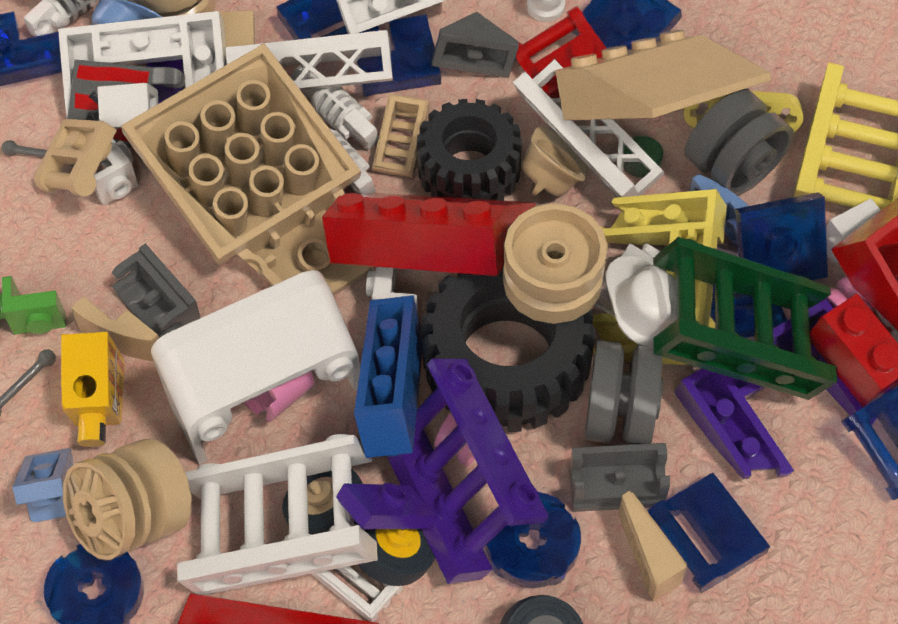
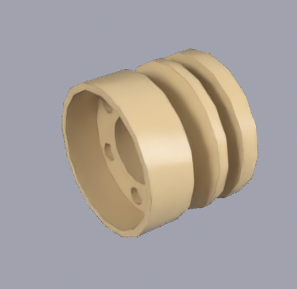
(126, 498)

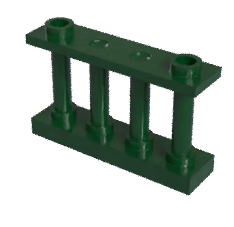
(722, 348)

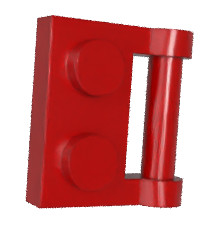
(584, 44)

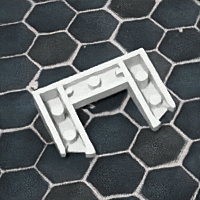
(190, 37)

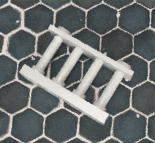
(299, 552)

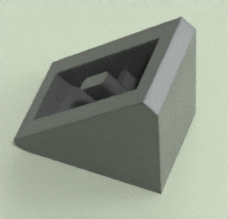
(475, 46)

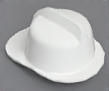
(641, 298)

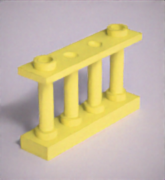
(827, 125)

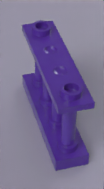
(451, 536)

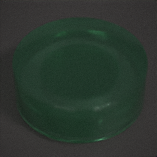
(651, 148)

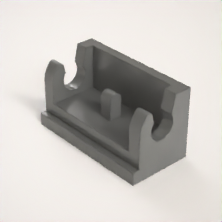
(154, 293)
(607, 472)

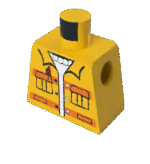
(92, 384)

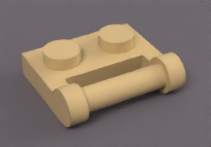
(76, 143)

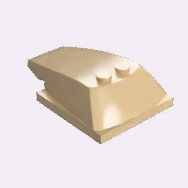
(250, 168)

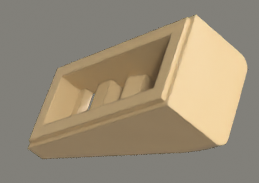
(406, 107)
(654, 554)

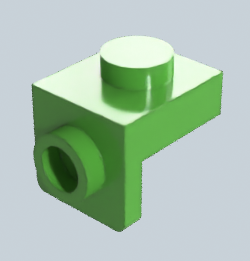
(30, 312)

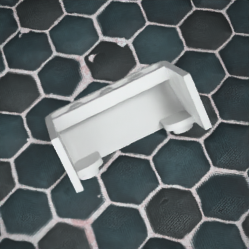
(250, 351)

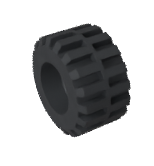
(469, 129)

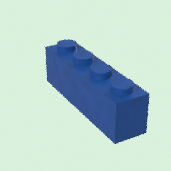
(389, 377)

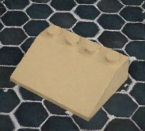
(653, 78)

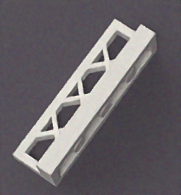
(325, 49)
(582, 145)

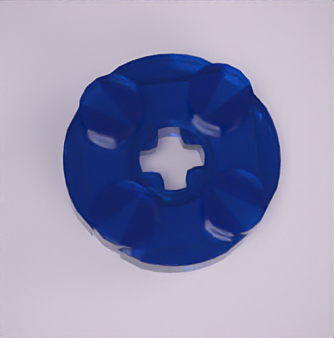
(549, 561)
(79, 569)

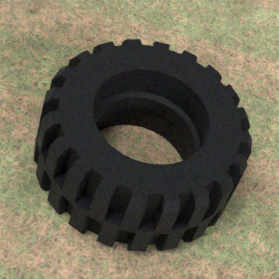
(516, 392)

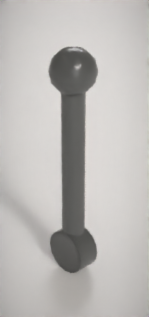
(10, 148)
(45, 358)

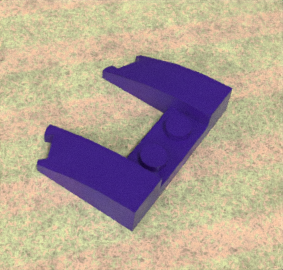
(729, 422)

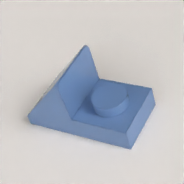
(41, 484)

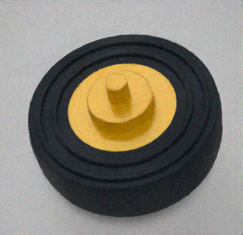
(401, 556)

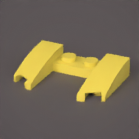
(659, 221)

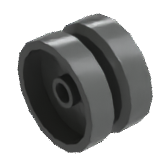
(739, 141)
(625, 394)

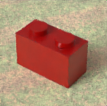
(859, 349)

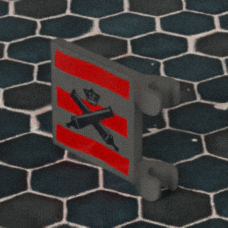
(93, 74)

